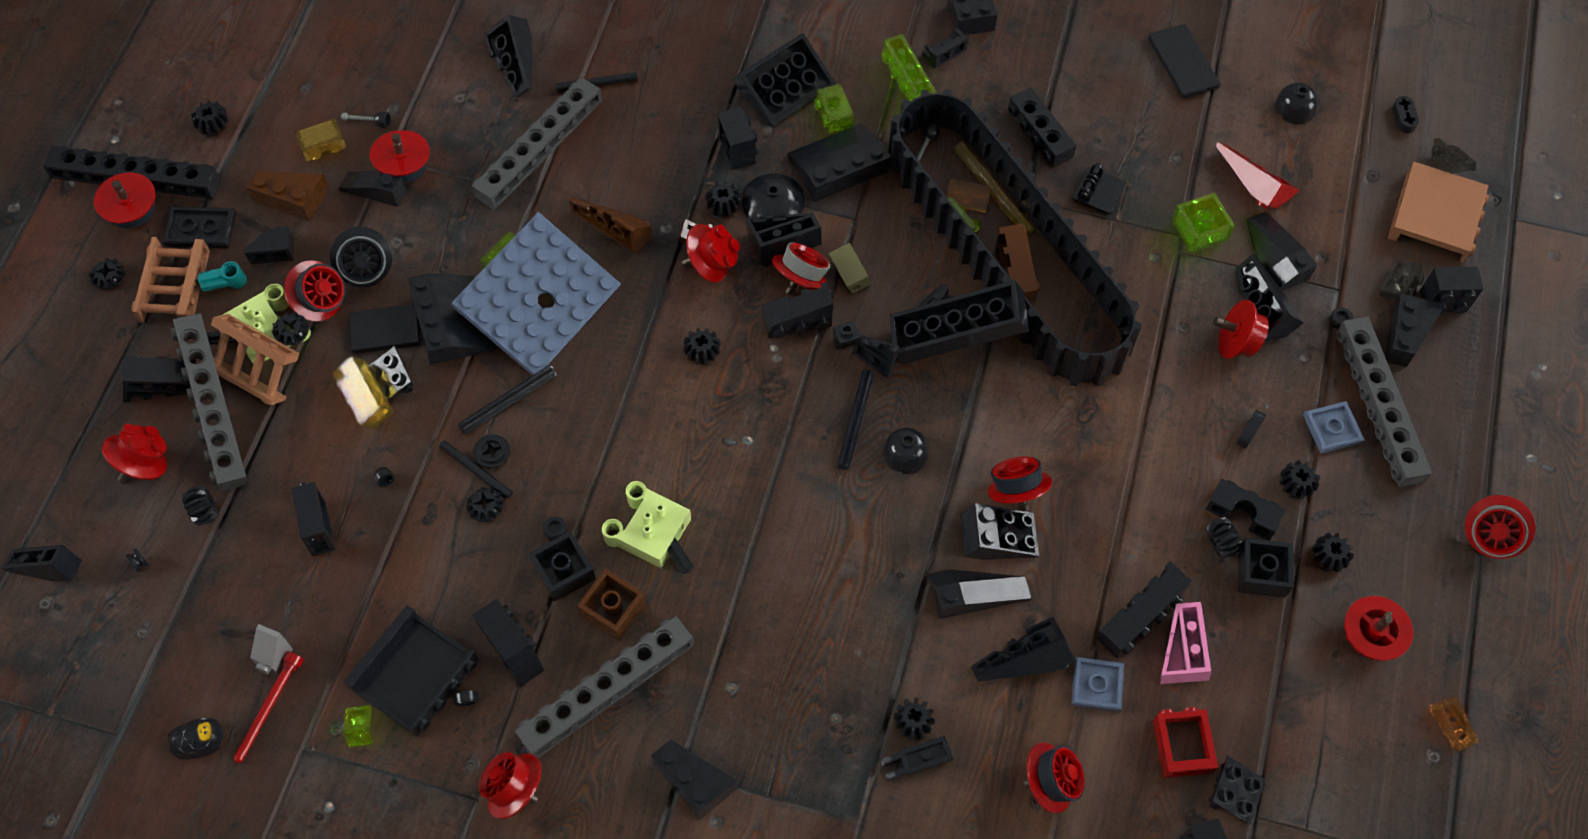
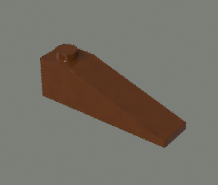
(620, 226)

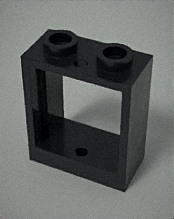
(313, 518)

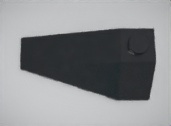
(512, 48)
(1279, 252)
(969, 591)
(1037, 652)

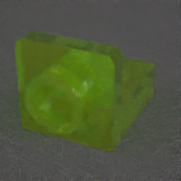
(358, 725)

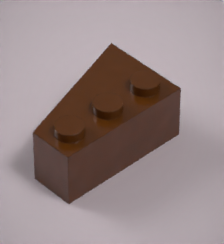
(289, 192)
(1015, 258)

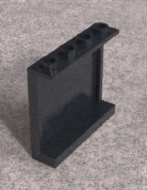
(411, 671)

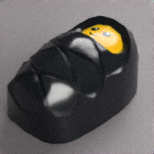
(195, 738)

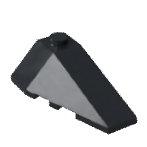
(1268, 298)

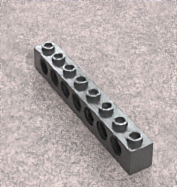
(536, 143)
(193, 328)
(1393, 408)
(601, 699)

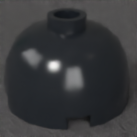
(1297, 103)
(906, 450)

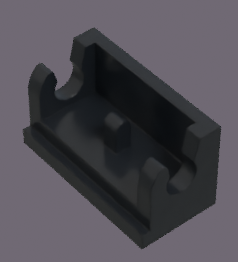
(946, 49)

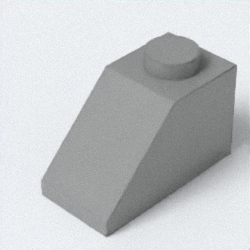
(269, 650)

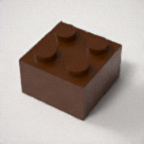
(612, 604)

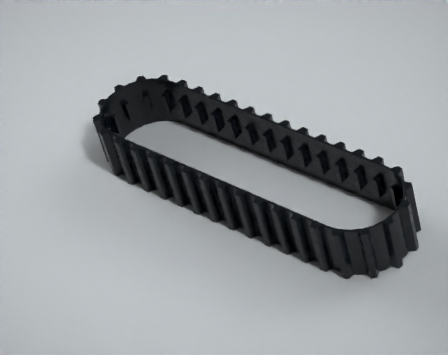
(961, 118)

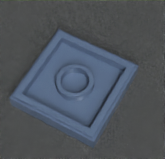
(1333, 427)
(1097, 684)

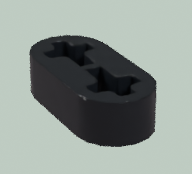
(1405, 114)
(1251, 429)

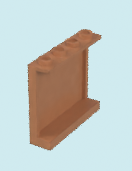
(1440, 209)

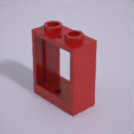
(1187, 767)

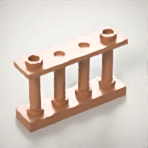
(189, 290)
(263, 347)

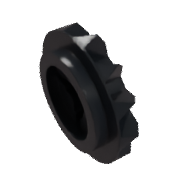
(113, 278)
(289, 337)
(482, 448)
(493, 509)

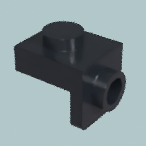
(845, 335)

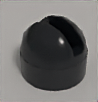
(383, 477)

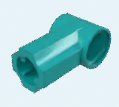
(222, 277)

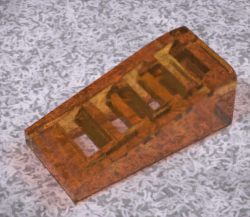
(1457, 711)

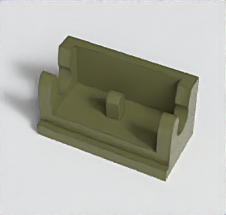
(850, 268)

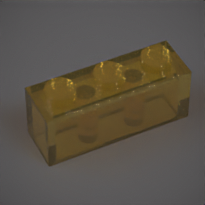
(362, 392)

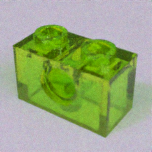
(834, 108)

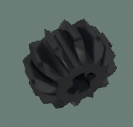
(209, 118)
(723, 199)
(702, 346)
(1299, 479)
(200, 505)
(1223, 537)
(1341, 556)
(910, 726)

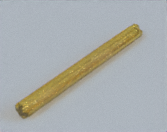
(996, 191)

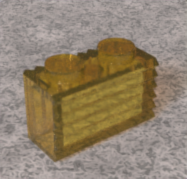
(320, 140)

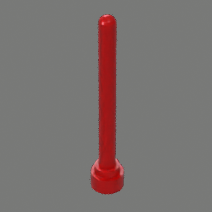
(290, 664)

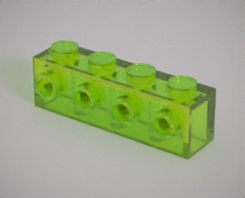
(905, 67)

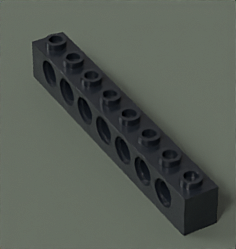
(165, 175)

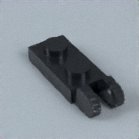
(919, 758)

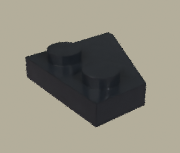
(877, 354)

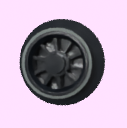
(361, 256)

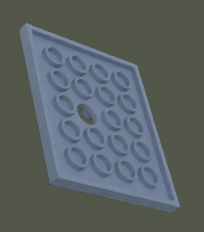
(506, 294)

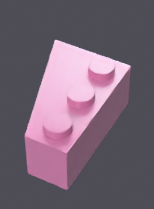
(1187, 647)

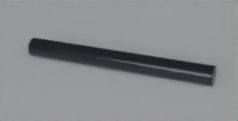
(601, 80)
(477, 470)

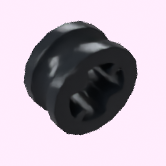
(137, 560)

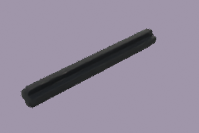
(507, 399)
(855, 419)

